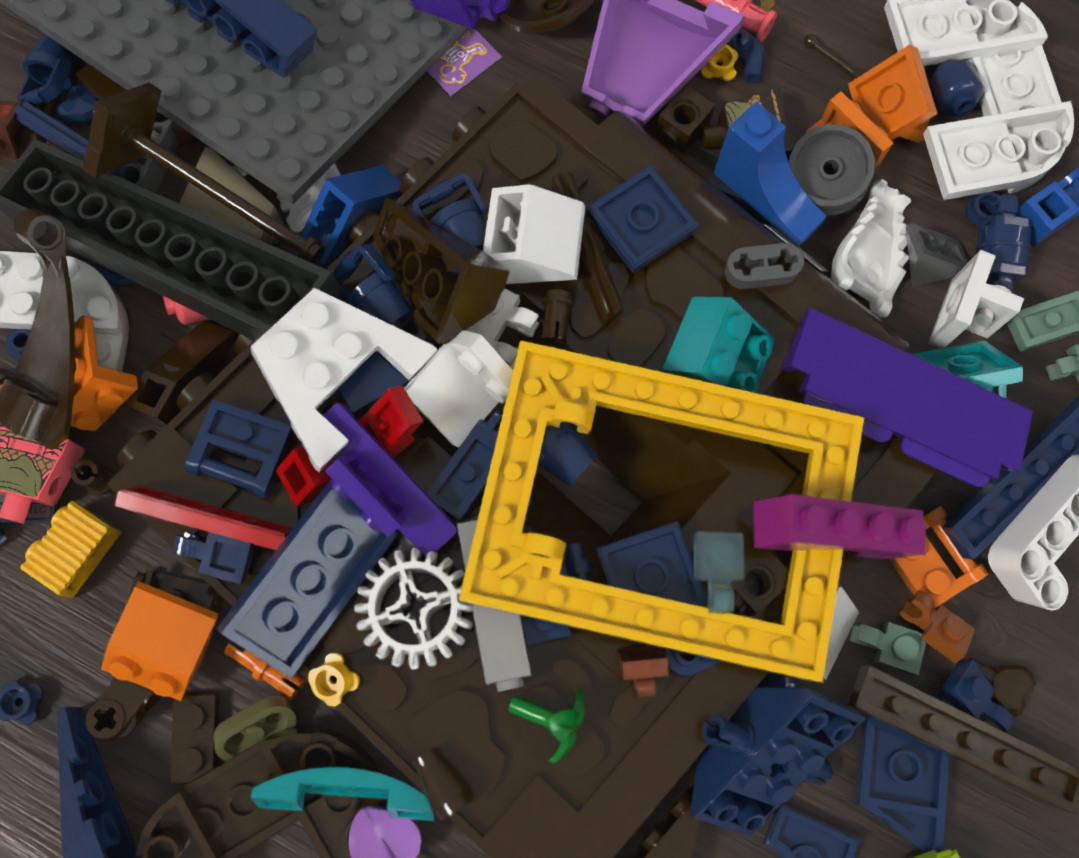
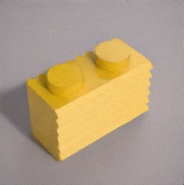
(70, 549)

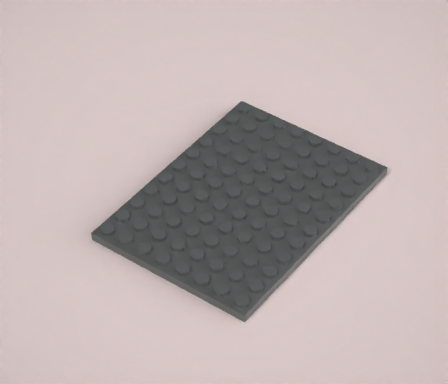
(263, 123)

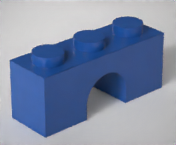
(1052, 207)

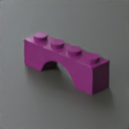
(832, 524)

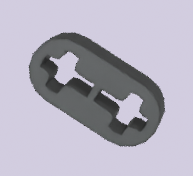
(760, 258)

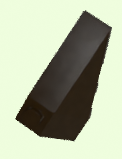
(440, 272)

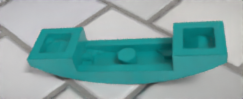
(289, 791)

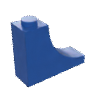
(759, 173)
(343, 202)

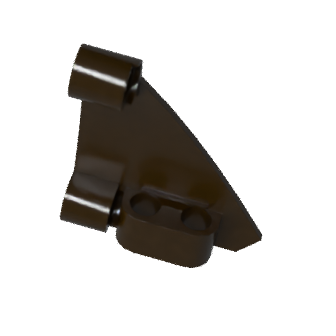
(40, 392)

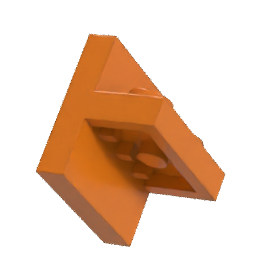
(896, 95)

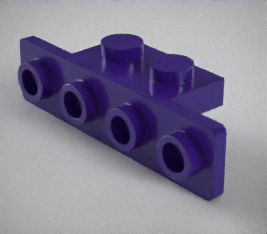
(384, 488)

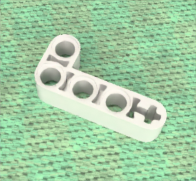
(1036, 538)

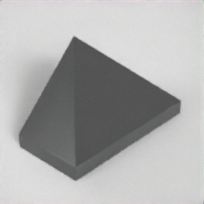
(932, 255)

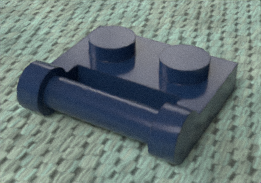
(244, 435)

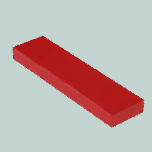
(203, 516)

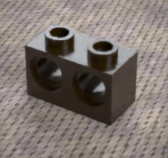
(756, 561)

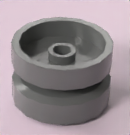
(849, 165)

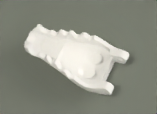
(872, 252)

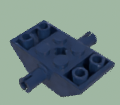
(767, 754)

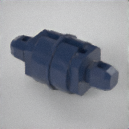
(1008, 240)

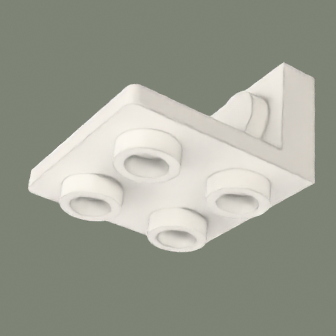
(460, 385)

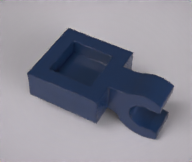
(219, 555)
(971, 694)

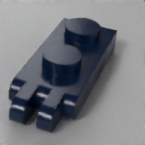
(467, 470)

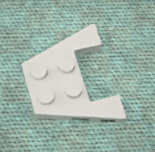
(317, 351)

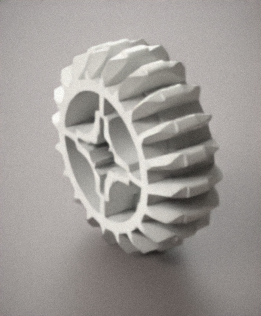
(395, 615)

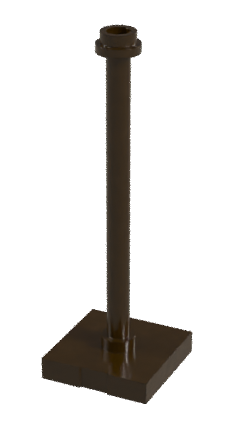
(123, 134)

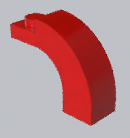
(388, 421)

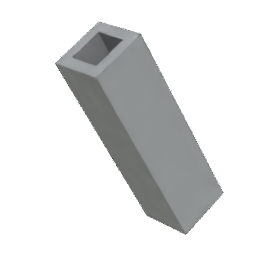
(498, 634)

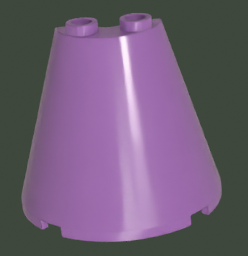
(650, 52)

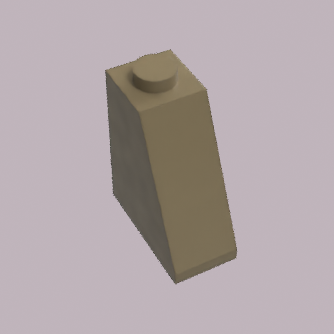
(219, 170)

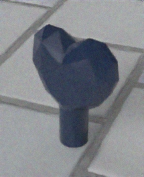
(78, 106)

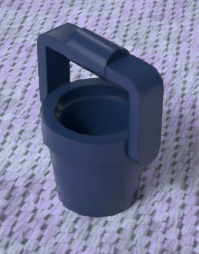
(51, 68)
(461, 217)
(378, 292)
(565, 453)

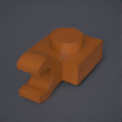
(941, 627)

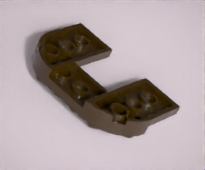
(220, 820)

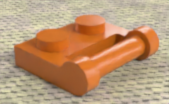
(930, 572)

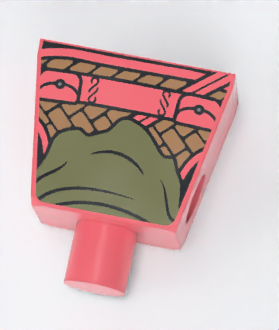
(33, 473)

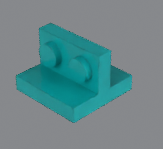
(978, 364)

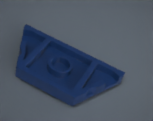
(904, 783)

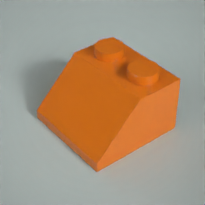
(159, 641)

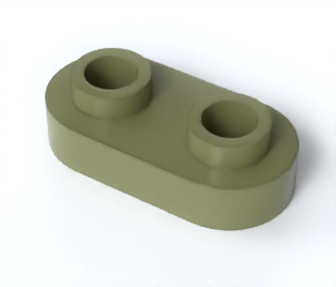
(252, 725)

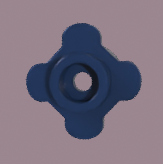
(11, 693)

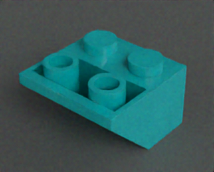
(720, 345)

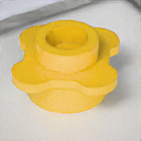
(727, 57)
(323, 686)

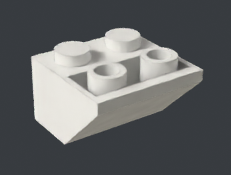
(534, 233)

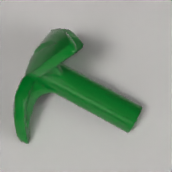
(560, 723)

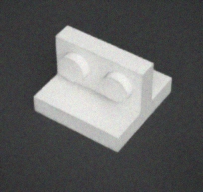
(974, 304)

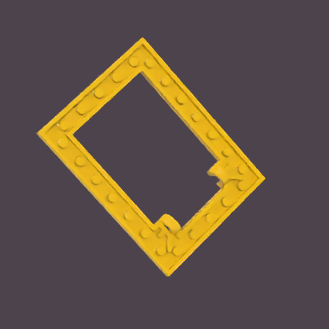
(567, 387)

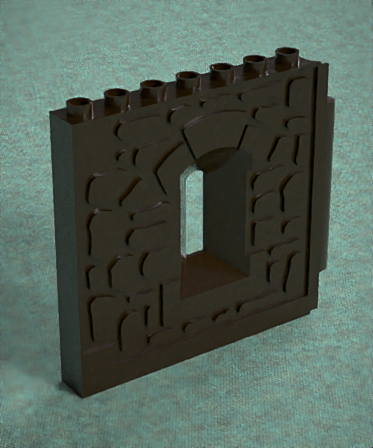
(627, 745)

